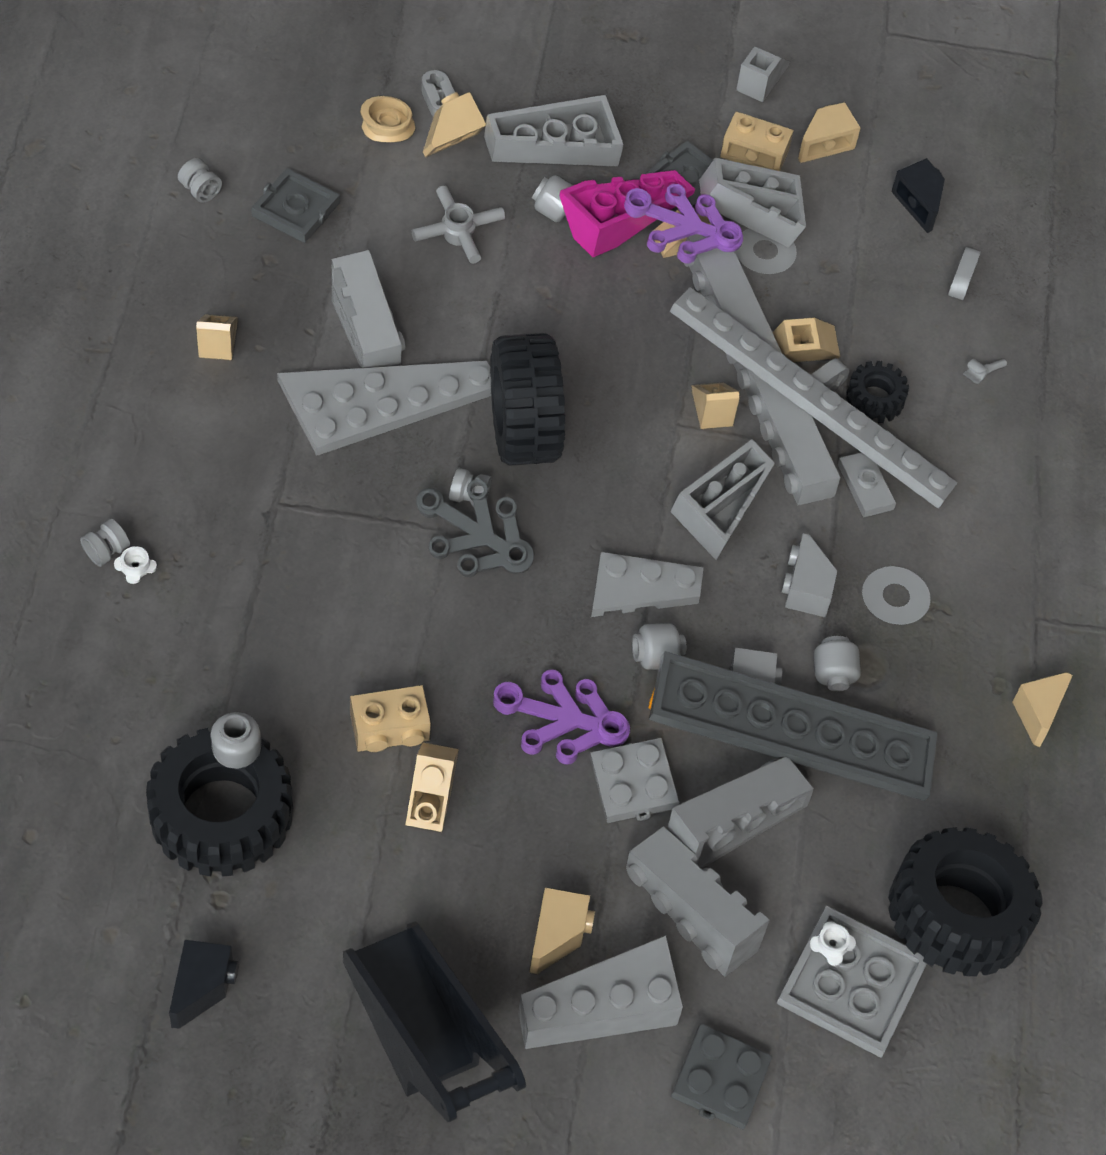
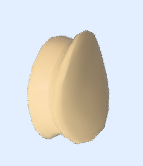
(387, 119)

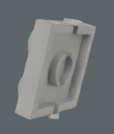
(634, 780)

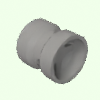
(196, 176)
(459, 485)
(105, 542)

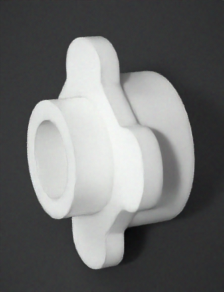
(133, 556)
(838, 934)

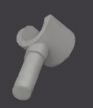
(978, 371)

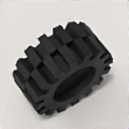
(882, 378)

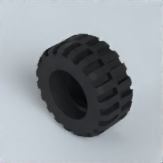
(527, 399)
(218, 844)
(946, 934)

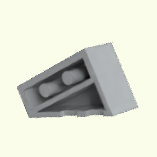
(757, 198)
(365, 311)

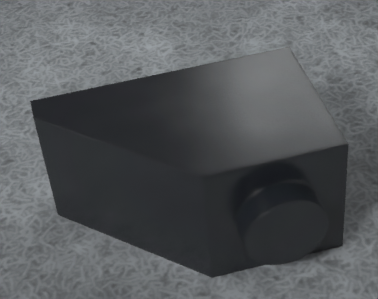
(920, 191)
(201, 980)

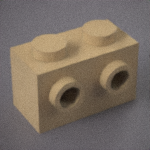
(756, 142)
(390, 718)

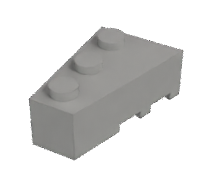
(721, 497)

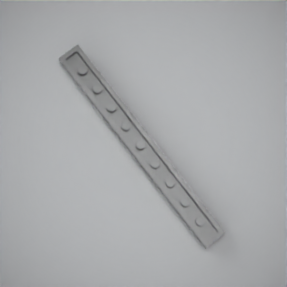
(813, 397)

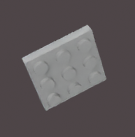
(862, 994)

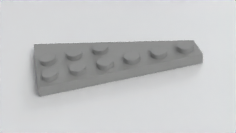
(365, 402)

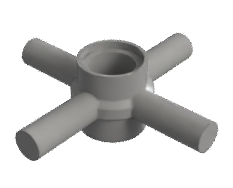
(458, 224)

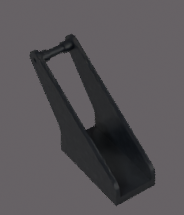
(428, 1021)

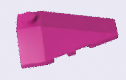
(598, 210)

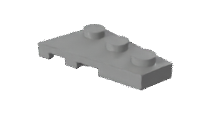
(641, 582)

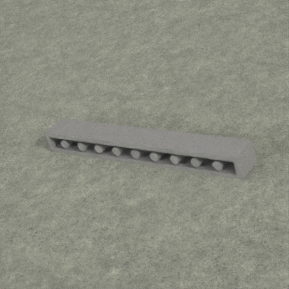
(786, 426)

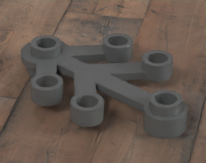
(479, 532)

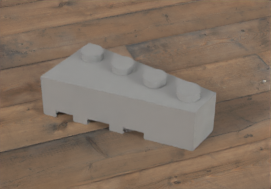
(556, 134)
(740, 810)
(696, 901)
(604, 1000)

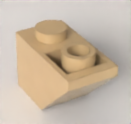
(807, 340)
(431, 786)

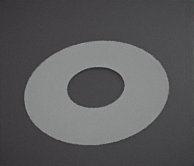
(780, 263)
(907, 614)

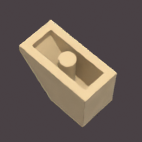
(453, 123)
(829, 133)
(560, 927)

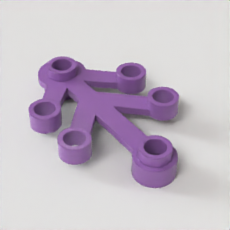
(720, 234)
(566, 717)

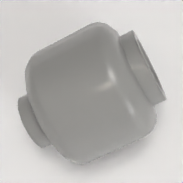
(548, 199)
(653, 641)
(837, 663)
(235, 740)

